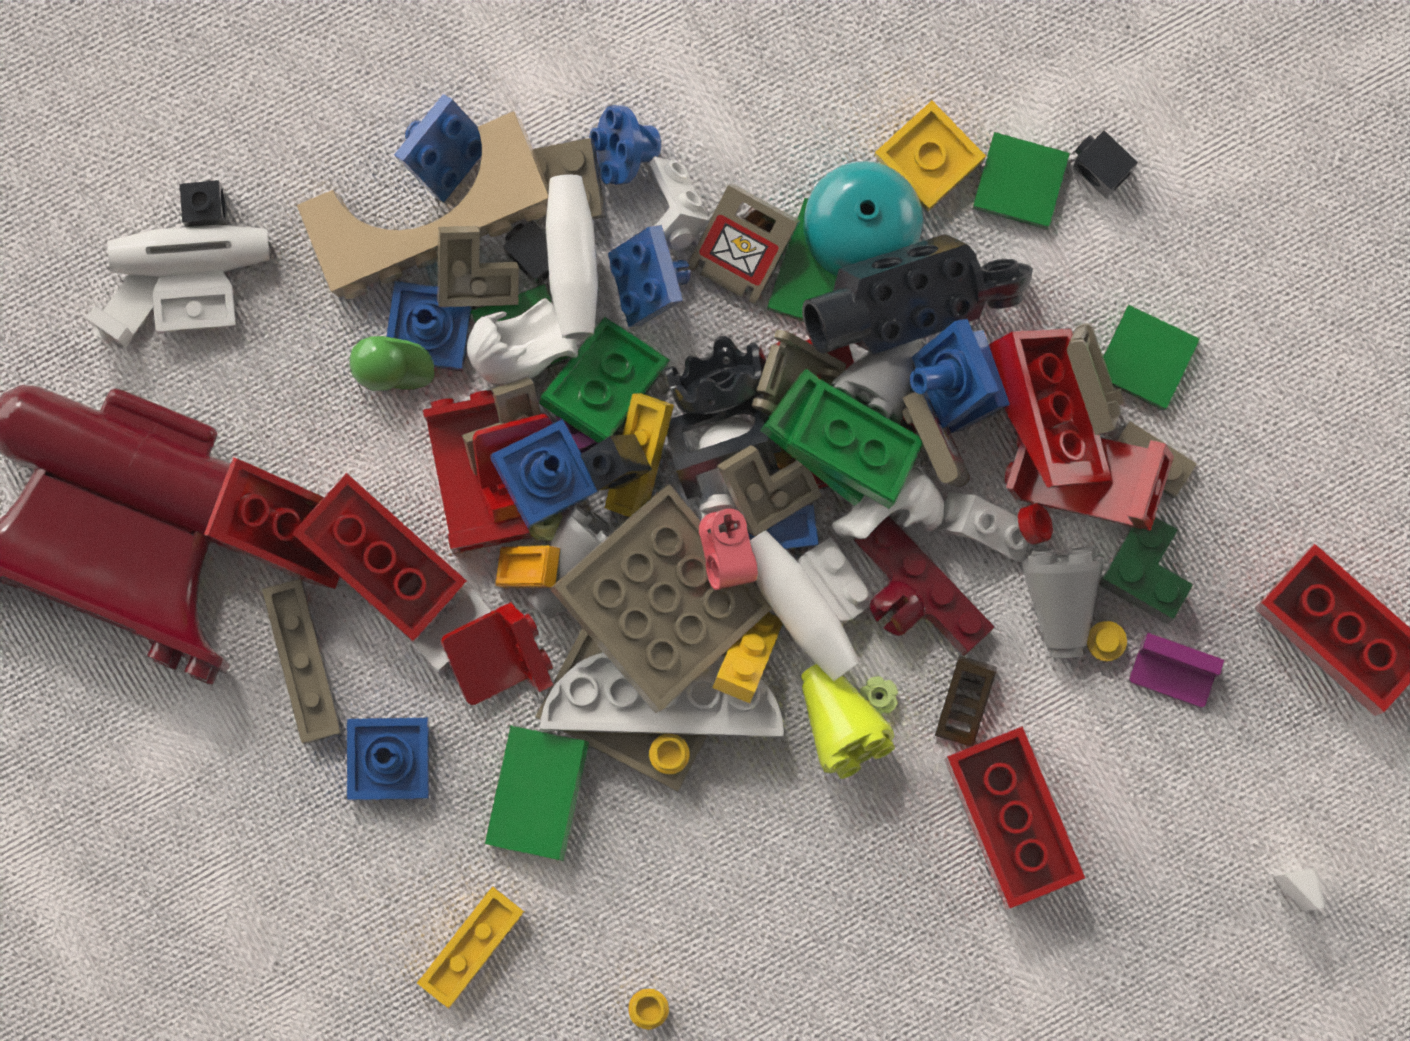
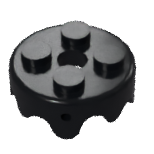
(716, 383)

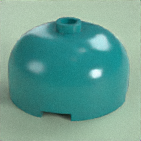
(861, 215)

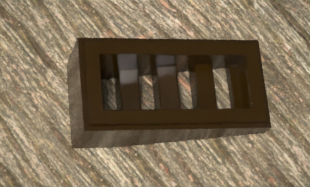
(978, 668)

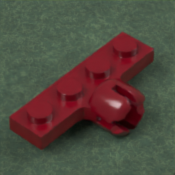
(920, 590)

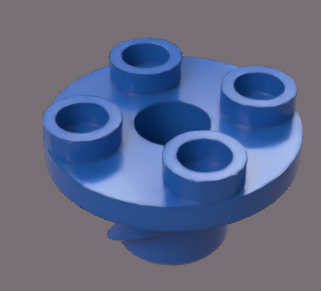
(623, 144)

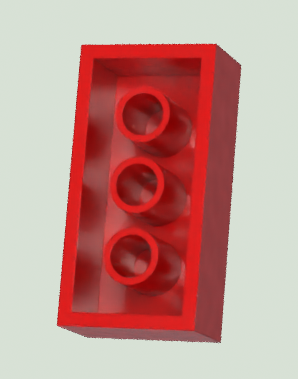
(1341, 629)
(1014, 818)

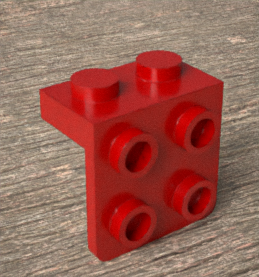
(489, 441)
(496, 654)

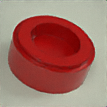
(1035, 524)

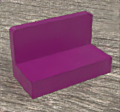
(1175, 670)

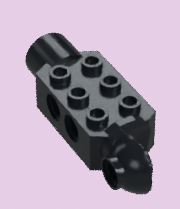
(911, 295)

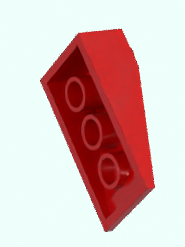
(1049, 407)
(258, 517)
(379, 557)

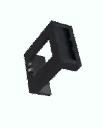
(691, 464)

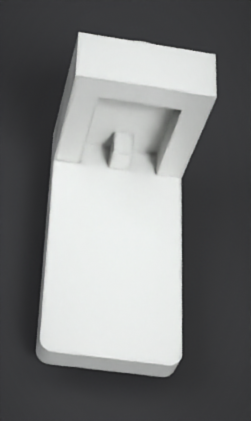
(686, 213)
(124, 311)
(984, 523)

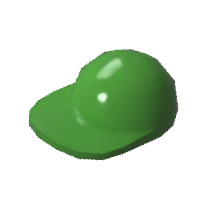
(390, 363)

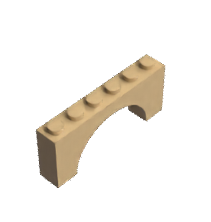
(504, 192)

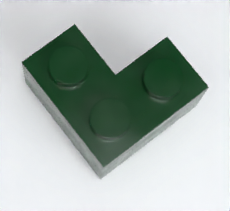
(1140, 579)

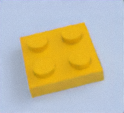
(931, 154)

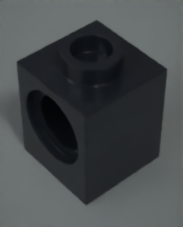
(1103, 163)
(203, 203)
(529, 249)
(616, 462)

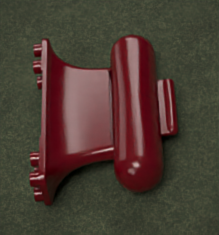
(114, 515)

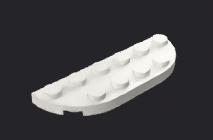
(602, 700)

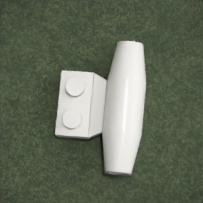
(571, 257)
(190, 270)
(813, 599)

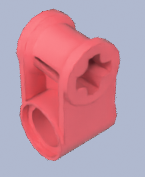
(727, 553)

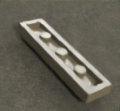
(302, 661)

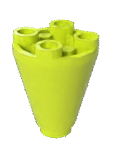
(843, 724)

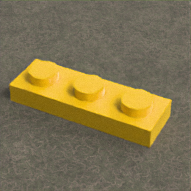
(649, 421)
(747, 659)
(470, 947)

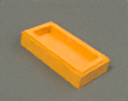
(527, 567)

